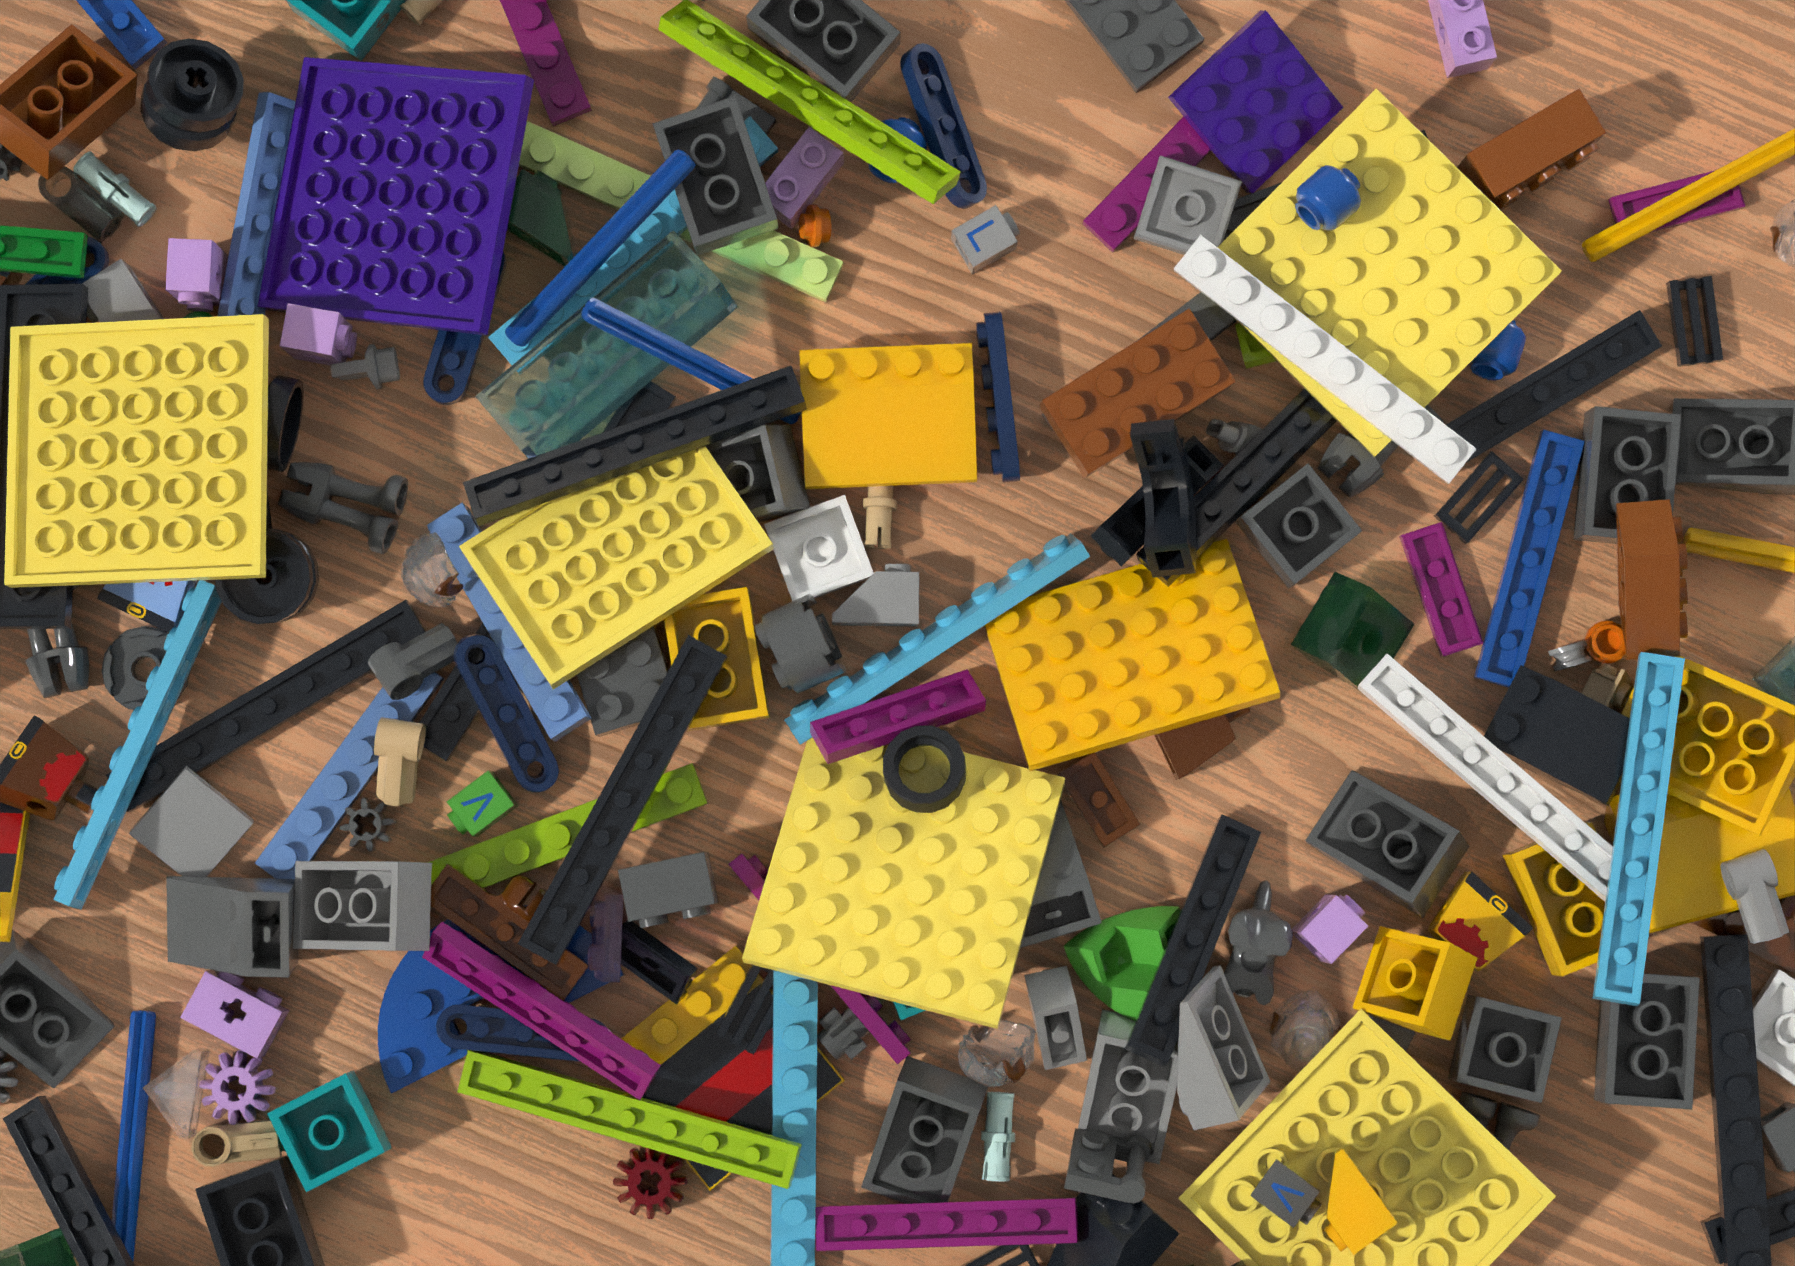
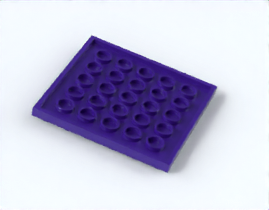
(397, 193)

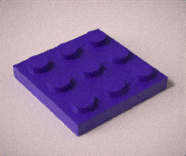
(1255, 101)

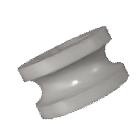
(1570, 655)

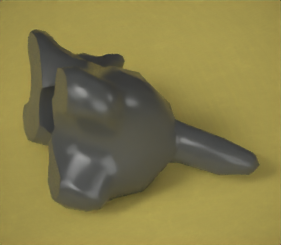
(1256, 942)

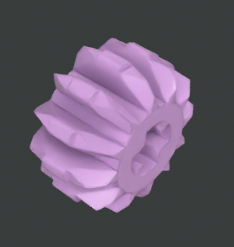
(226, 1097)

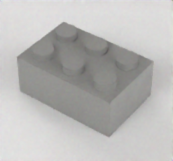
(362, 905)

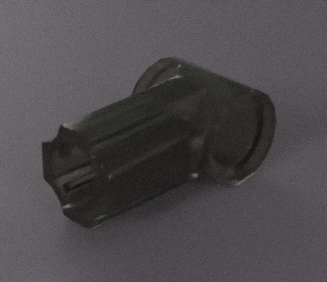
(83, 205)

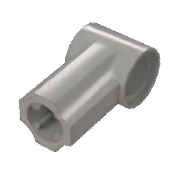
(1752, 884)

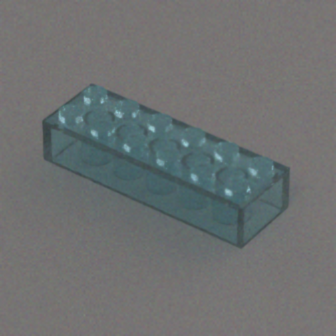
(587, 374)

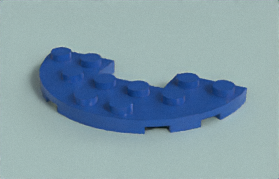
(417, 998)

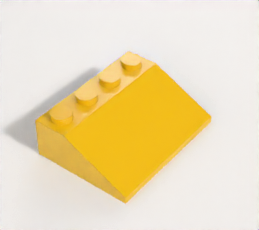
(888, 416)
(1730, 748)
(1691, 854)

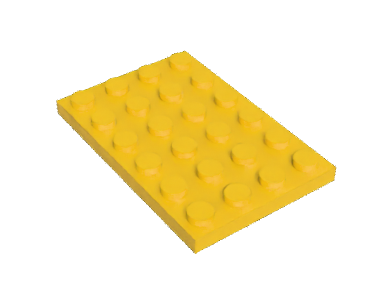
(1129, 657)

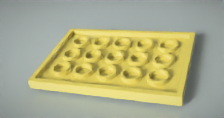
(614, 558)

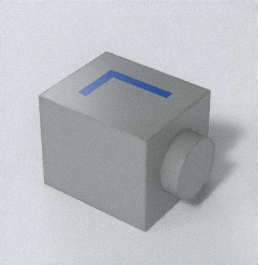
(985, 238)

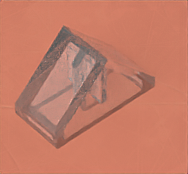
(178, 1092)

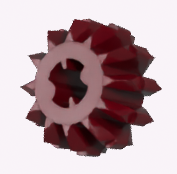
(664, 1185)

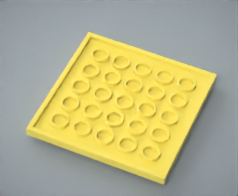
(1408, 277)
(137, 451)
(901, 897)
(1418, 1148)

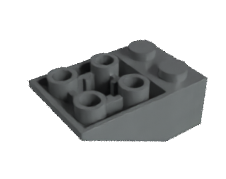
(1063, 891)
(232, 924)

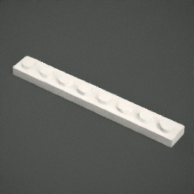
(1324, 359)
(1490, 773)

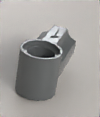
(406, 665)

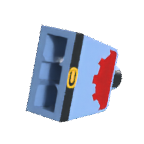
(150, 601)

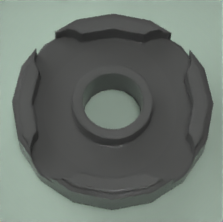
(121, 660)

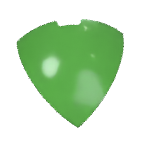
(1122, 955)

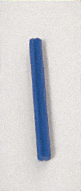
(600, 248)
(665, 347)
(133, 1127)

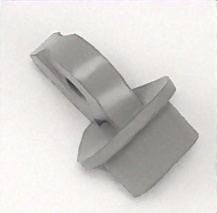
(378, 366)
(1232, 435)

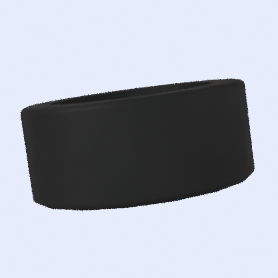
(913, 738)

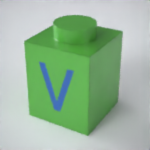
(480, 805)

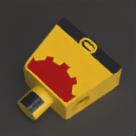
(1478, 921)

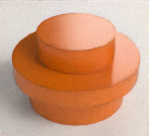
(815, 225)
(1605, 642)

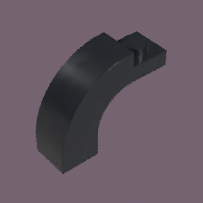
(1168, 498)
(1124, 530)

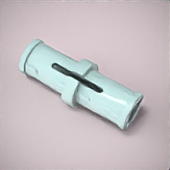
(114, 188)
(998, 1136)

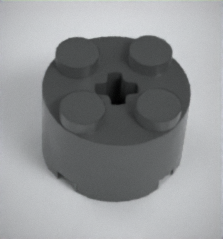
(800, 644)

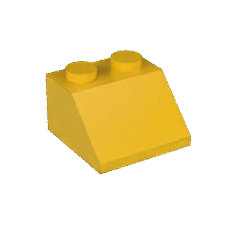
(1415, 982)
(1354, 1208)

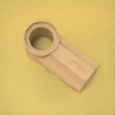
(399, 751)
(242, 1143)

